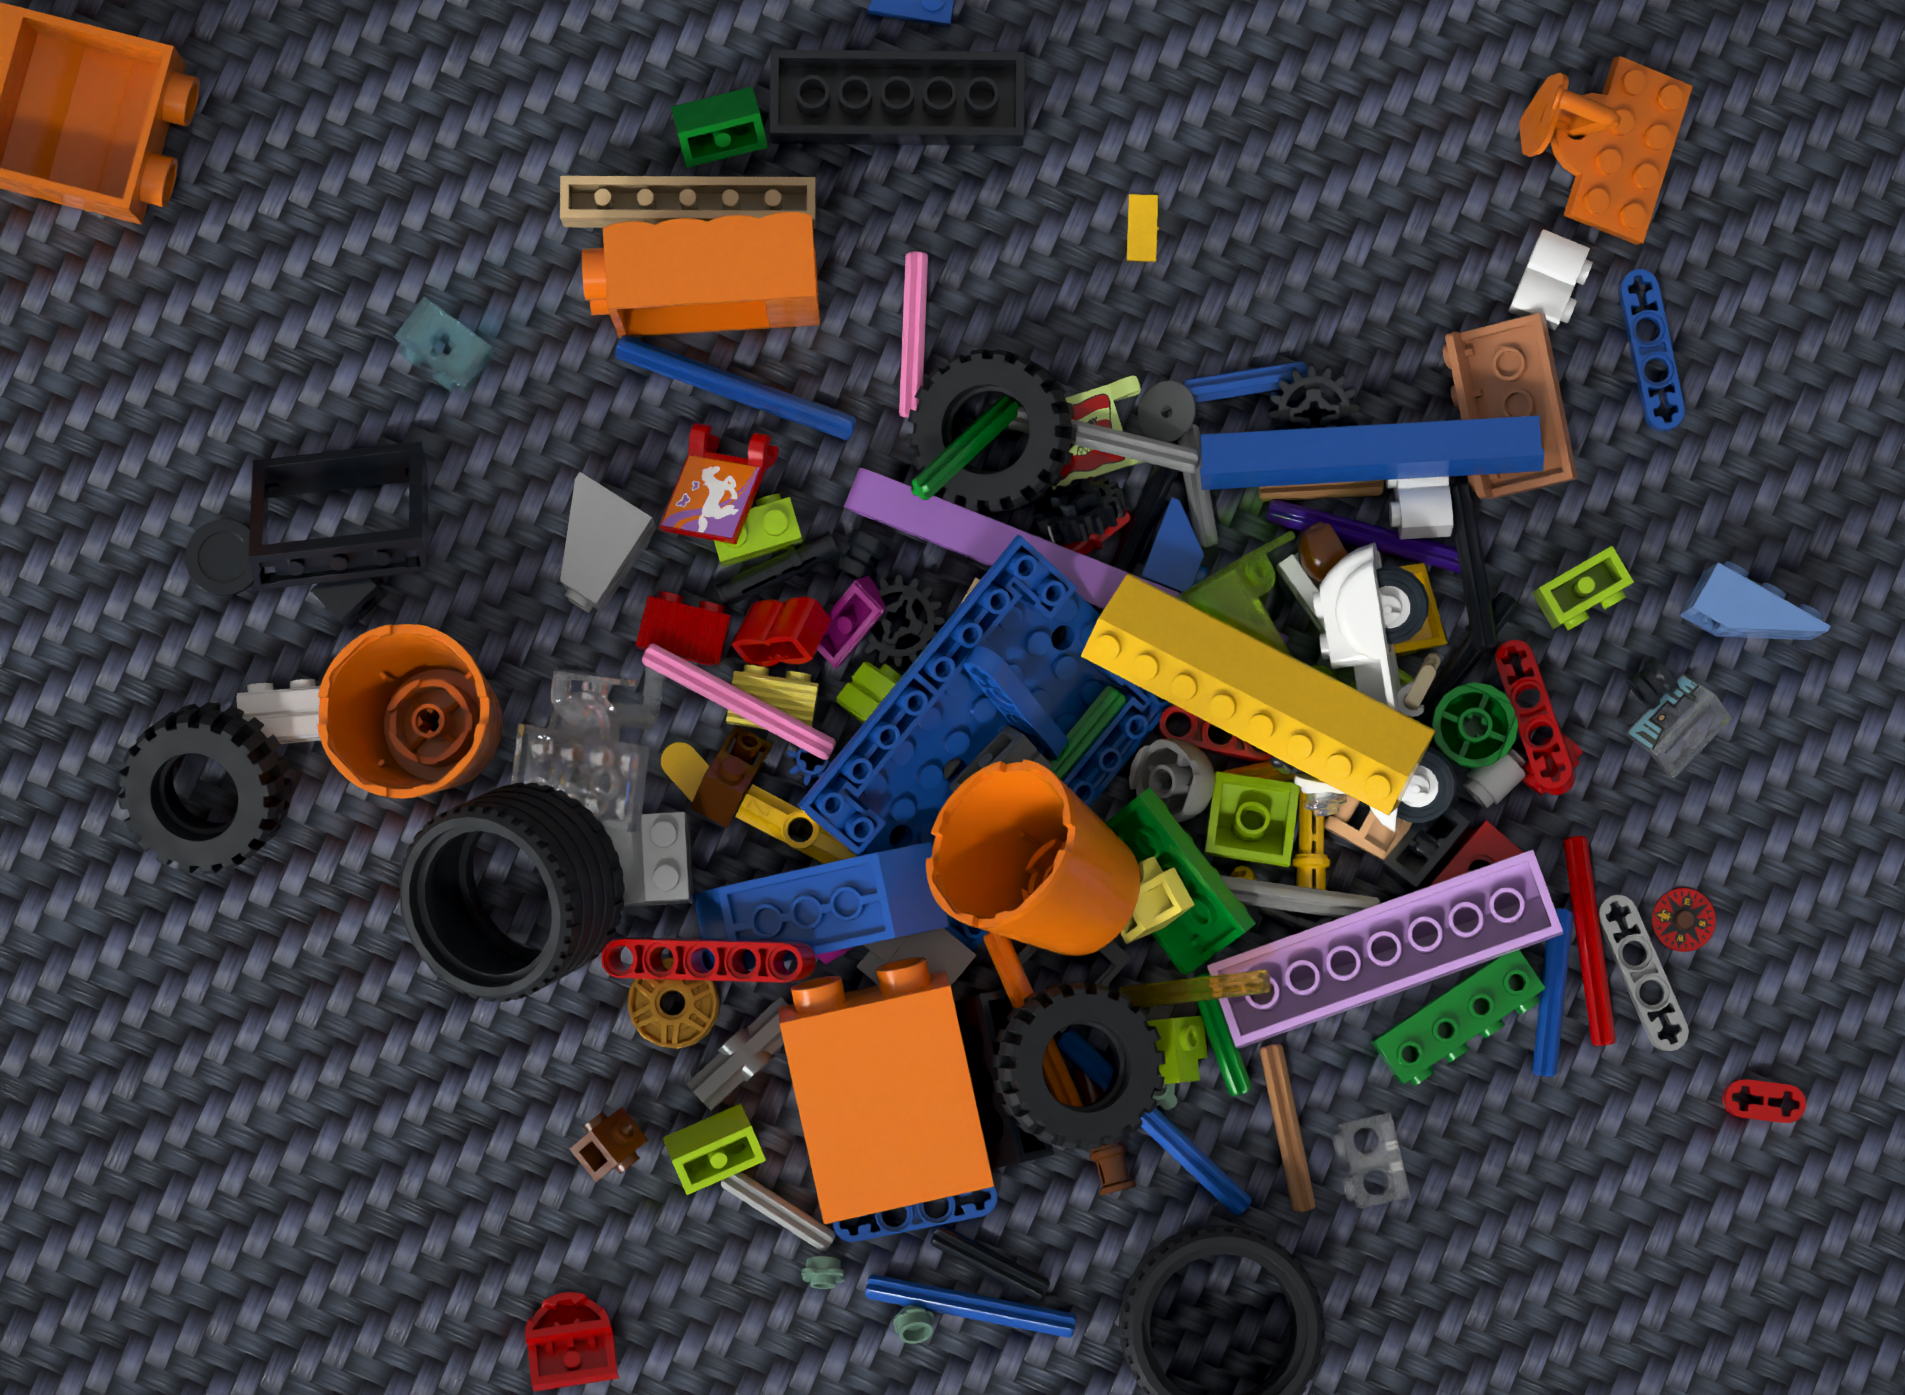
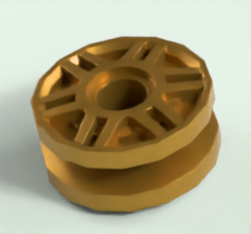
(675, 1031)

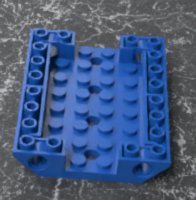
(939, 713)

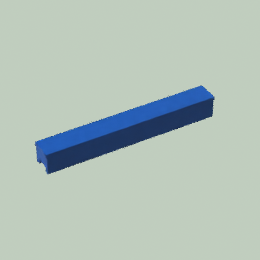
(1371, 452)

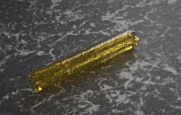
(1198, 988)

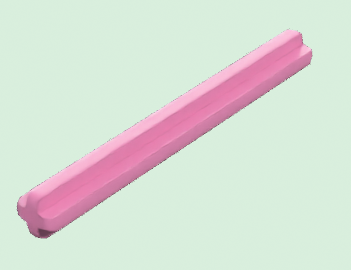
(738, 701)

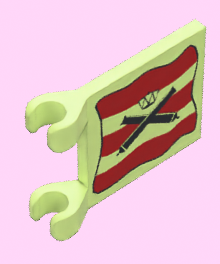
(1098, 409)

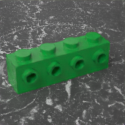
(1457, 1016)

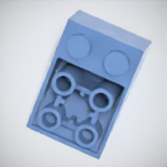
(1737, 607)

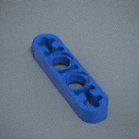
(1645, 351)
(1015, 701)
(918, 1219)

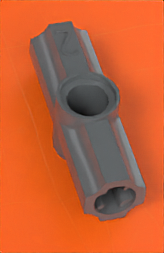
(740, 1058)

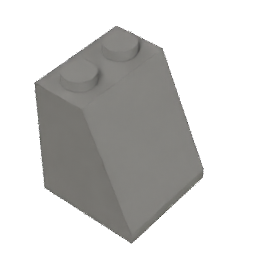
(600, 543)
(656, 860)

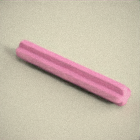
(913, 330)

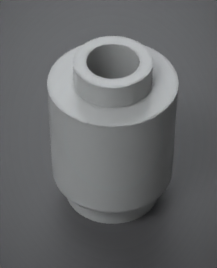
(1494, 782)

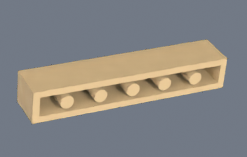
(655, 199)

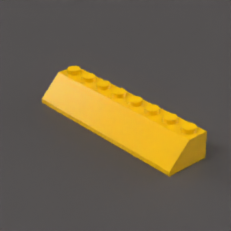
(1258, 694)

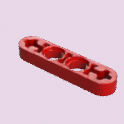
(1531, 718)

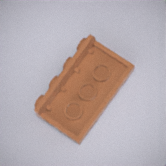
(1512, 374)

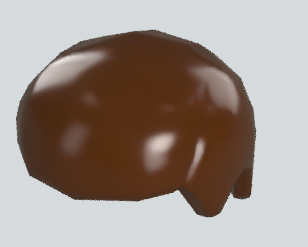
(1319, 550)

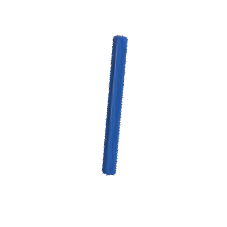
(735, 387)
(1159, 1127)

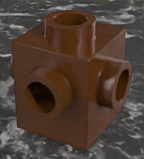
(617, 1140)

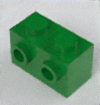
(719, 127)

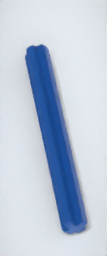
(971, 1306)

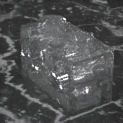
(1383, 1157)

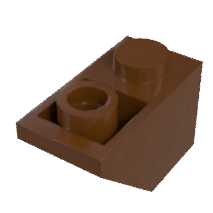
(730, 776)

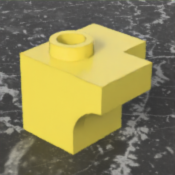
(1159, 901)

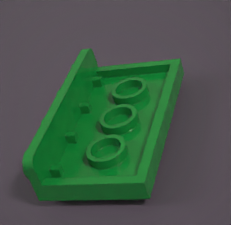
(1216, 914)

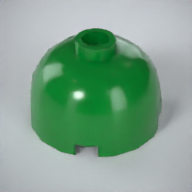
(1474, 725)

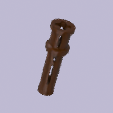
(1108, 1158)

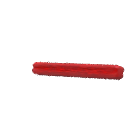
(1589, 940)

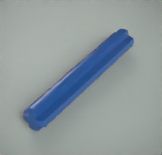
(1552, 998)

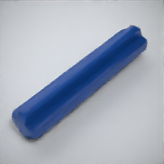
(1241, 382)

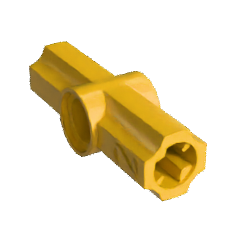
(775, 817)

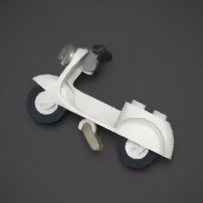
(1364, 616)

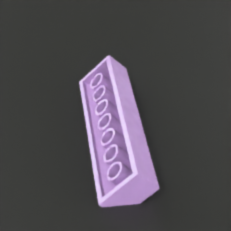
(1391, 948)

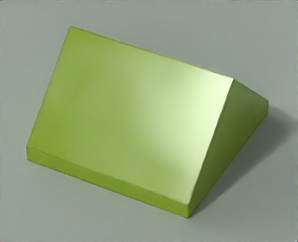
(1251, 819)

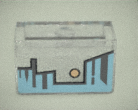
(1680, 725)

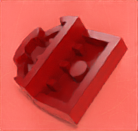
(570, 1343)

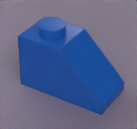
(1175, 552)

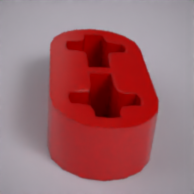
(1765, 1091)

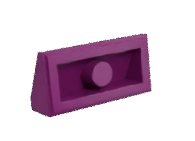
(851, 620)

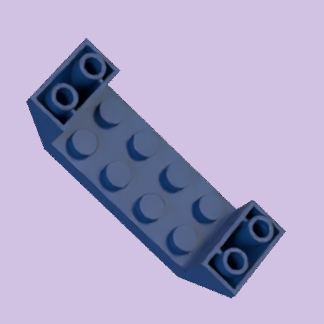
(827, 904)

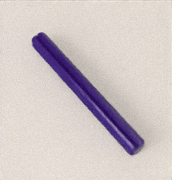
(1363, 534)

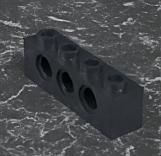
(979, 1024)

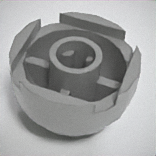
(1176, 774)

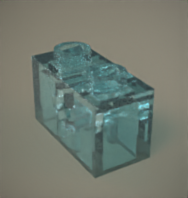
(432, 325)

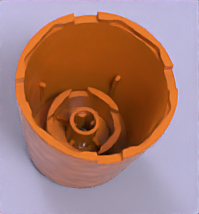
(381, 705)
(1031, 862)

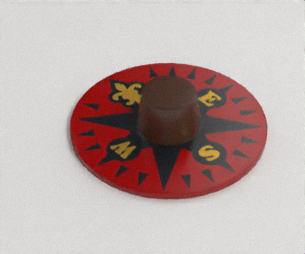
(1683, 919)

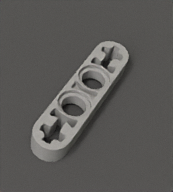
(1648, 970)

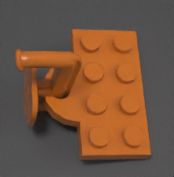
(1620, 145)

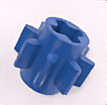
(802, 766)

